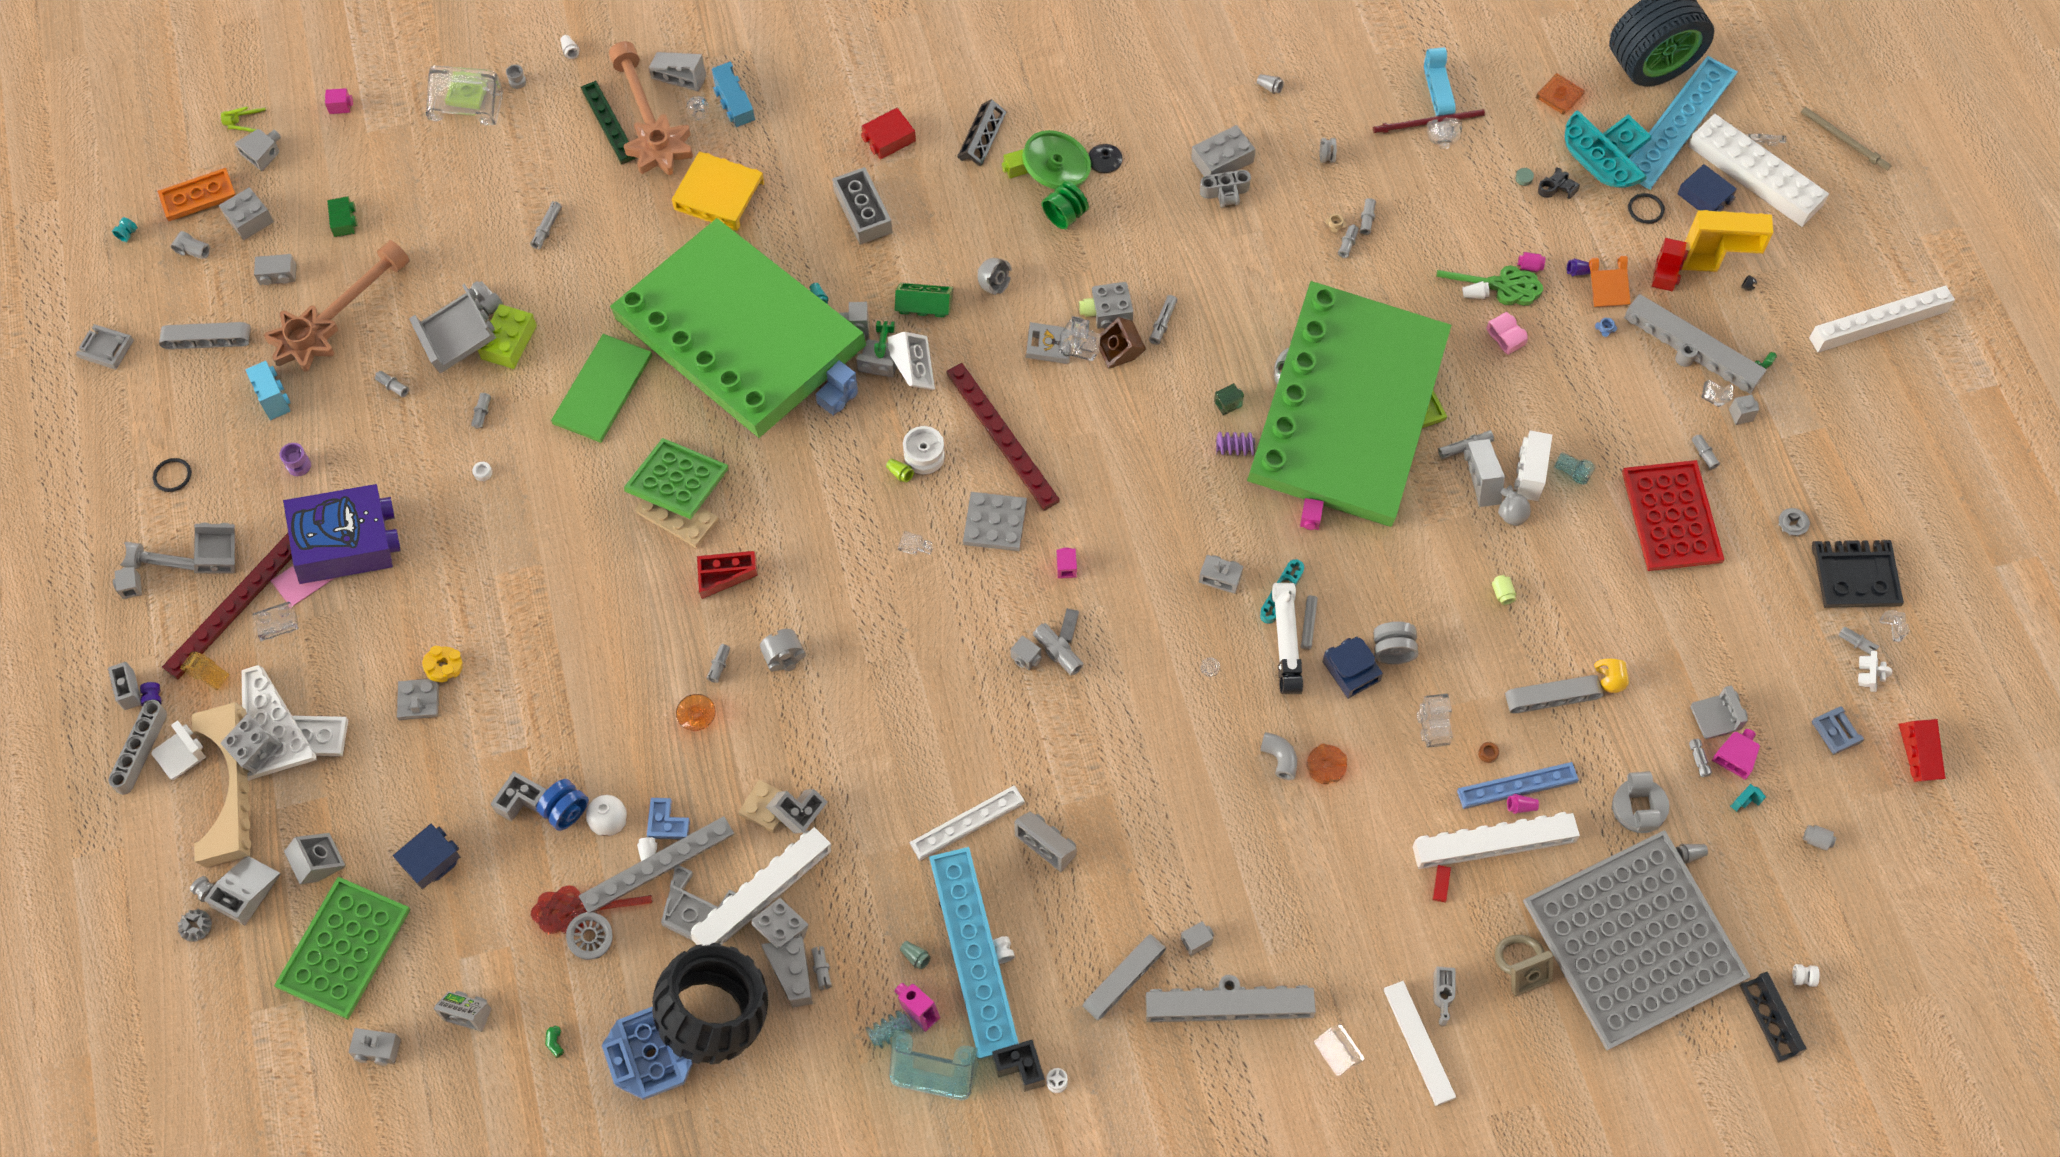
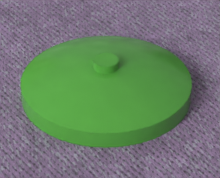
(1055, 159)

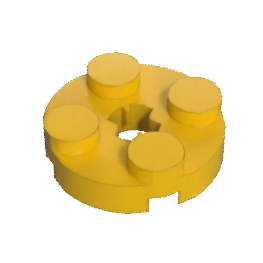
(442, 654)

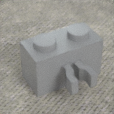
(1221, 573)
(374, 1046)

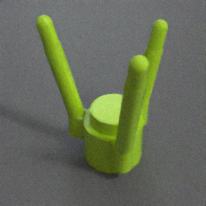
(230, 118)

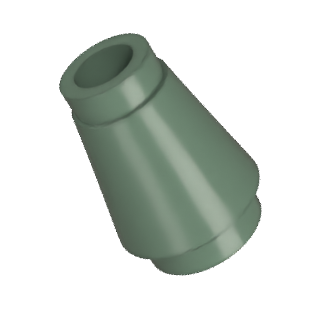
(917, 956)

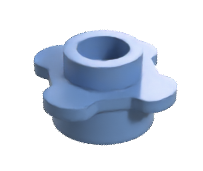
(1606, 322)

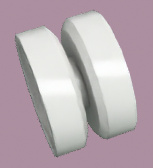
(924, 449)

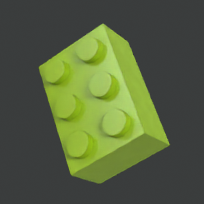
(512, 335)

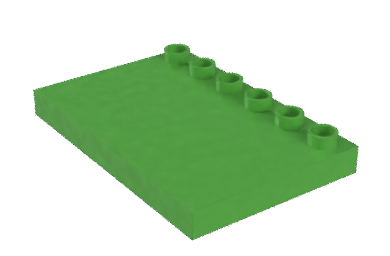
(738, 326)
(1350, 403)

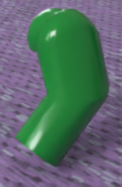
(1768, 361)

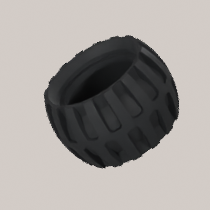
(720, 968)

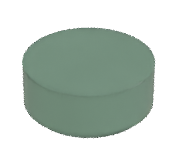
(1524, 176)

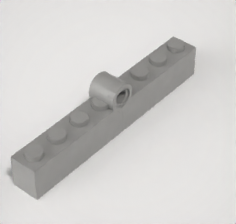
(1694, 344)
(1232, 1004)

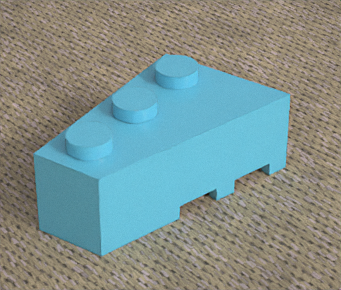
(268, 390)

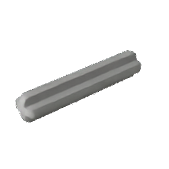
(1309, 621)

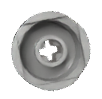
(782, 650)

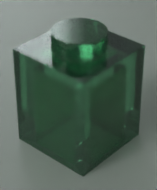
(1229, 399)

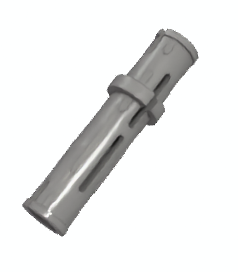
(542, 231)
(1160, 326)
(1460, 446)

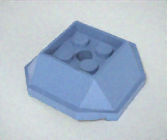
(627, 1059)

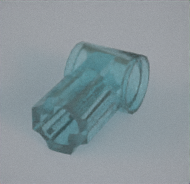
(1579, 470)

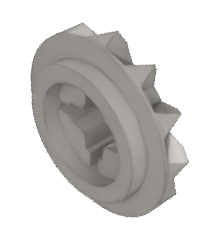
(1792, 515)
(194, 934)

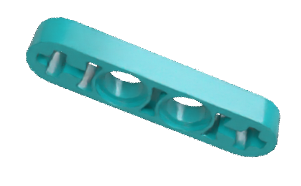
(1286, 575)

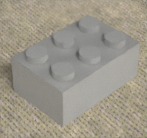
(1223, 152)

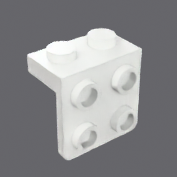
(179, 752)

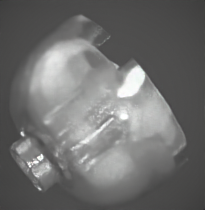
(1444, 132)

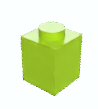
(1014, 164)

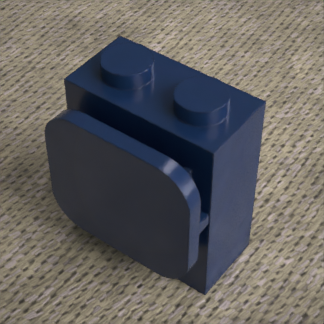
(1352, 666)
(428, 856)

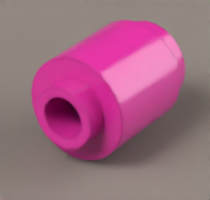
(1531, 262)

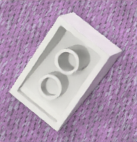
(912, 358)

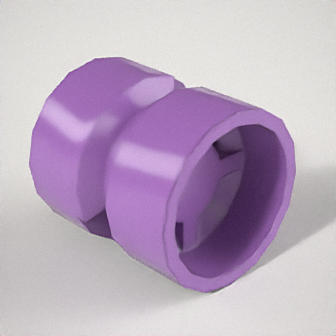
(295, 459)

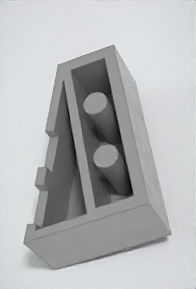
(791, 970)

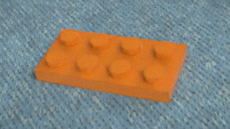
(196, 194)

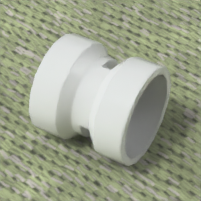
(1002, 949)
(1805, 975)

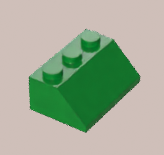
(923, 299)

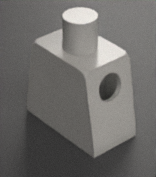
(259, 147)

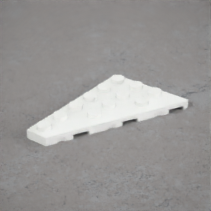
(271, 713)

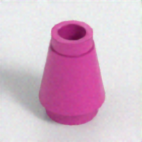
(1521, 804)

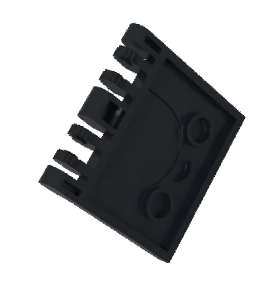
(1857, 576)

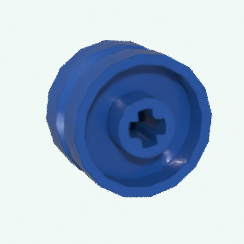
(562, 804)

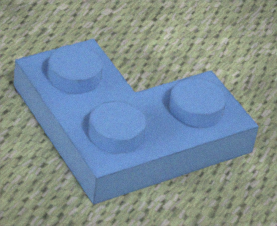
(662, 825)

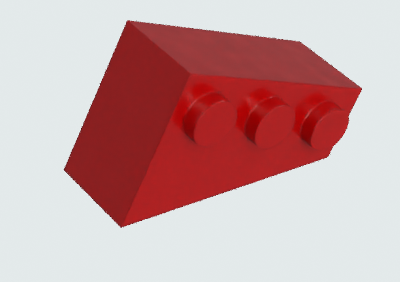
(1923, 749)

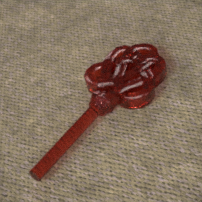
(559, 920)

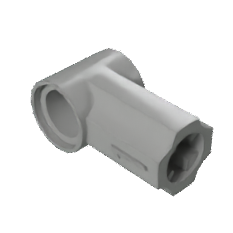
(187, 244)
(488, 299)

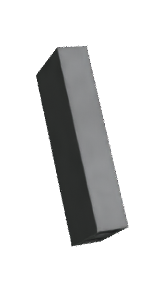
(1069, 624)

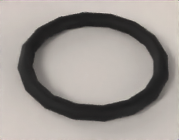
(1646, 195)
(175, 488)

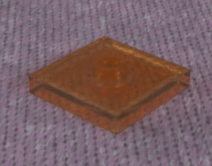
(1560, 94)

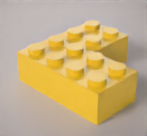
(1723, 232)

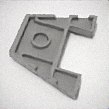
(684, 909)

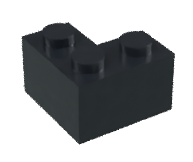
(1021, 1059)

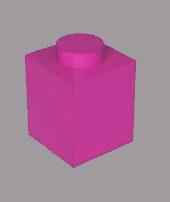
(338, 101)
(1311, 514)
(1066, 563)

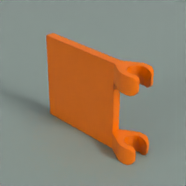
(1610, 286)

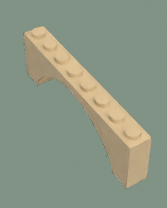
(230, 833)

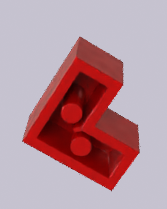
(1668, 264)

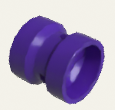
(150, 691)

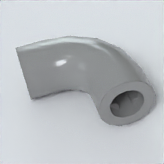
(1283, 752)

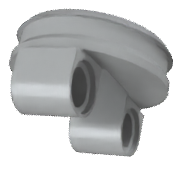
(1643, 821)

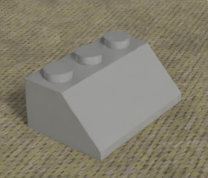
(1045, 840)

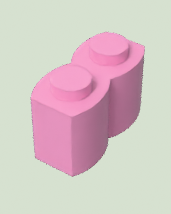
(1507, 333)

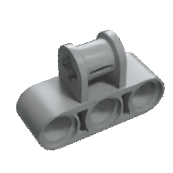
(1225, 186)

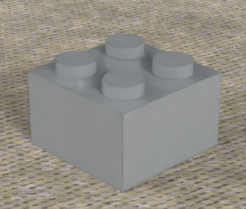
(246, 213)

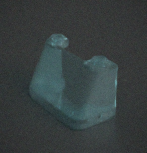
(932, 1073)

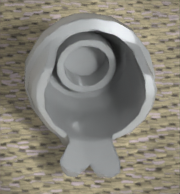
(1514, 508)

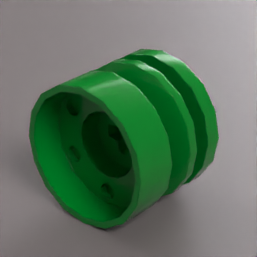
(1065, 205)

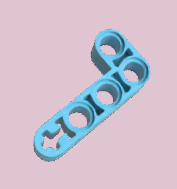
(1438, 81)

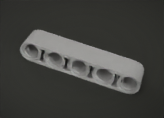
(204, 335)
(1554, 694)
(137, 756)
(1124, 977)

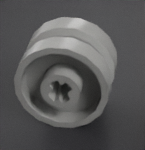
(1395, 642)

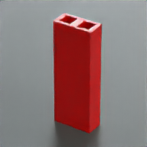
(1441, 883)

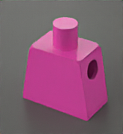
(1738, 753)
(917, 1005)

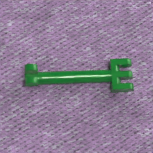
(880, 348)

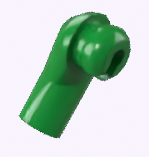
(551, 1041)

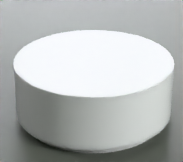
(482, 471)

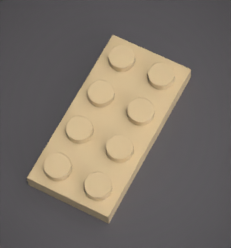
(689, 530)

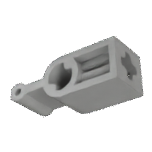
(1443, 983)

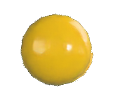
(1616, 676)

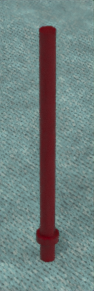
(1421, 122)

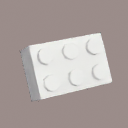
(1533, 465)

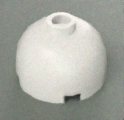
(606, 815)

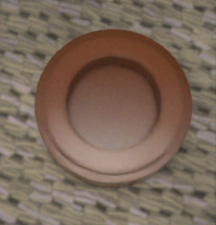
(1488, 752)

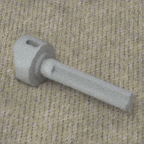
(136, 555)

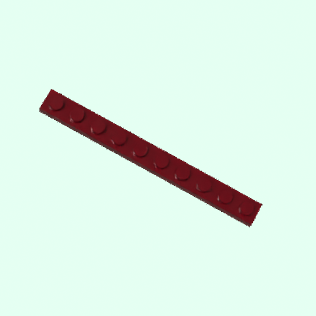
(1003, 436)
(231, 606)

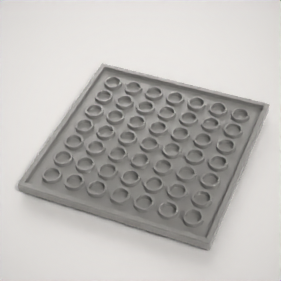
(1636, 939)

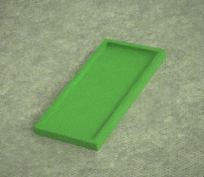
(601, 388)

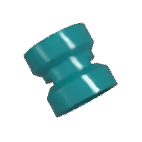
(124, 229)

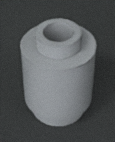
(1819, 837)

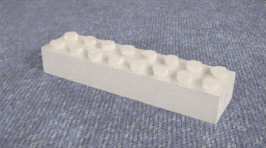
(1758, 170)

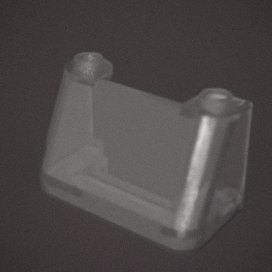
(464, 93)

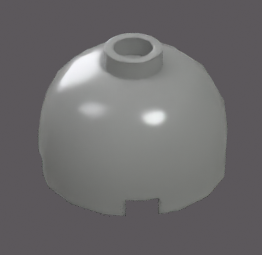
(994, 275)

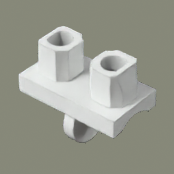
(1871, 663)

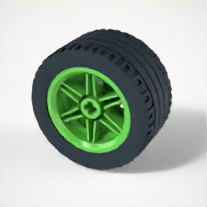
(1660, 39)

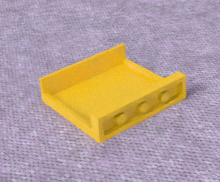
(716, 189)

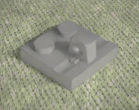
(417, 699)

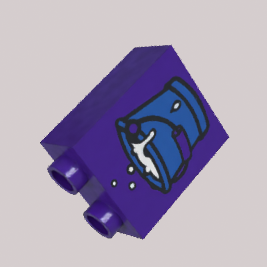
(340, 533)

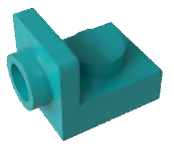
(1750, 794)

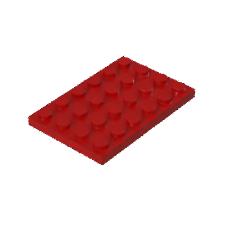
(1672, 515)

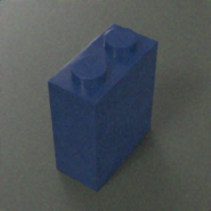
(1707, 190)

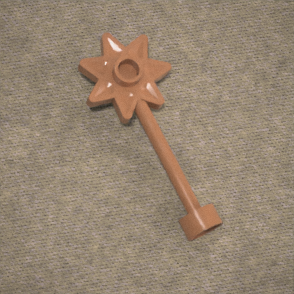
(656, 140)
(308, 334)

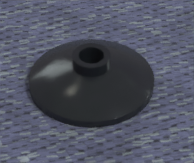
(1107, 163)

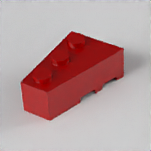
(724, 570)

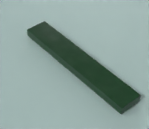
(607, 120)

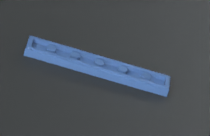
(1518, 784)

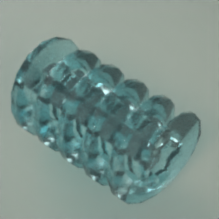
(886, 1030)

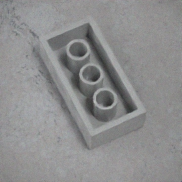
(862, 205)

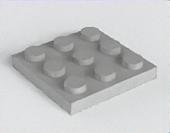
(995, 521)

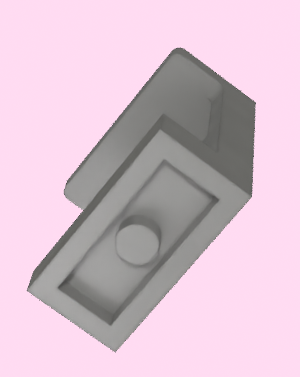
(214, 548)

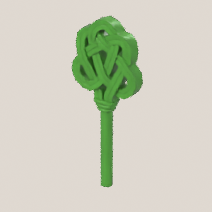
(1511, 285)

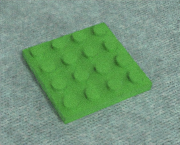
(676, 478)

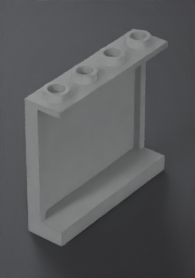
(454, 331)

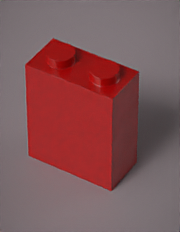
(888, 133)

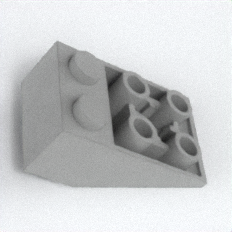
(242, 889)

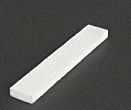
(967, 823)
(1419, 1043)

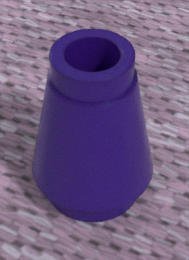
(1578, 267)

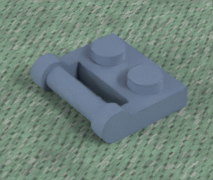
(1833, 733)

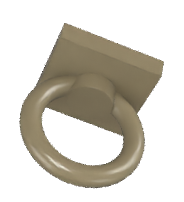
(1527, 973)

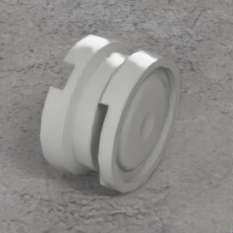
(1328, 150)

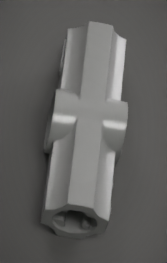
(1058, 649)

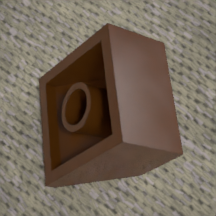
(1120, 343)

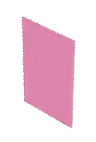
(291, 590)

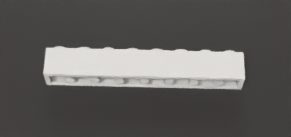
(1881, 319)
(1495, 840)
(762, 890)

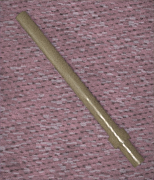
(1874, 157)

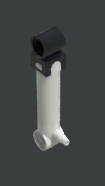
(1290, 665)

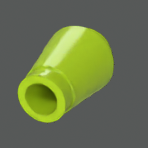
(900, 470)

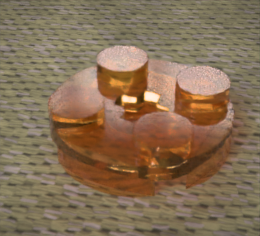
(1327, 753)

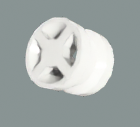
(1054, 1077)

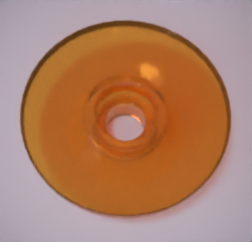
(695, 704)

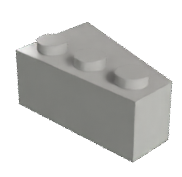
(679, 69)
(1485, 472)

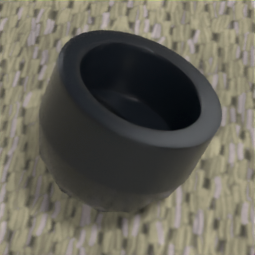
(1748, 283)

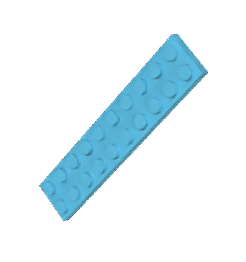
(1682, 118)
(973, 951)

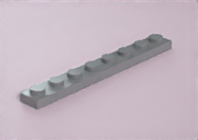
(656, 865)

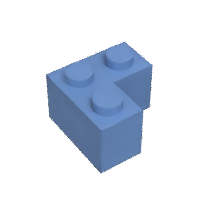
(838, 389)

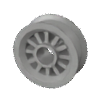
(574, 924)

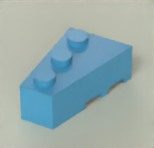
(731, 95)

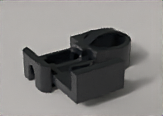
(1557, 181)

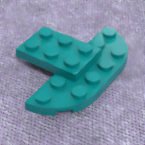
(1608, 152)

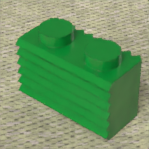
(341, 216)

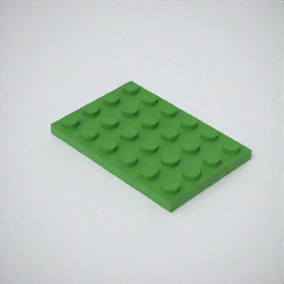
(342, 948)

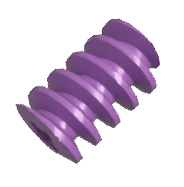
(1235, 443)

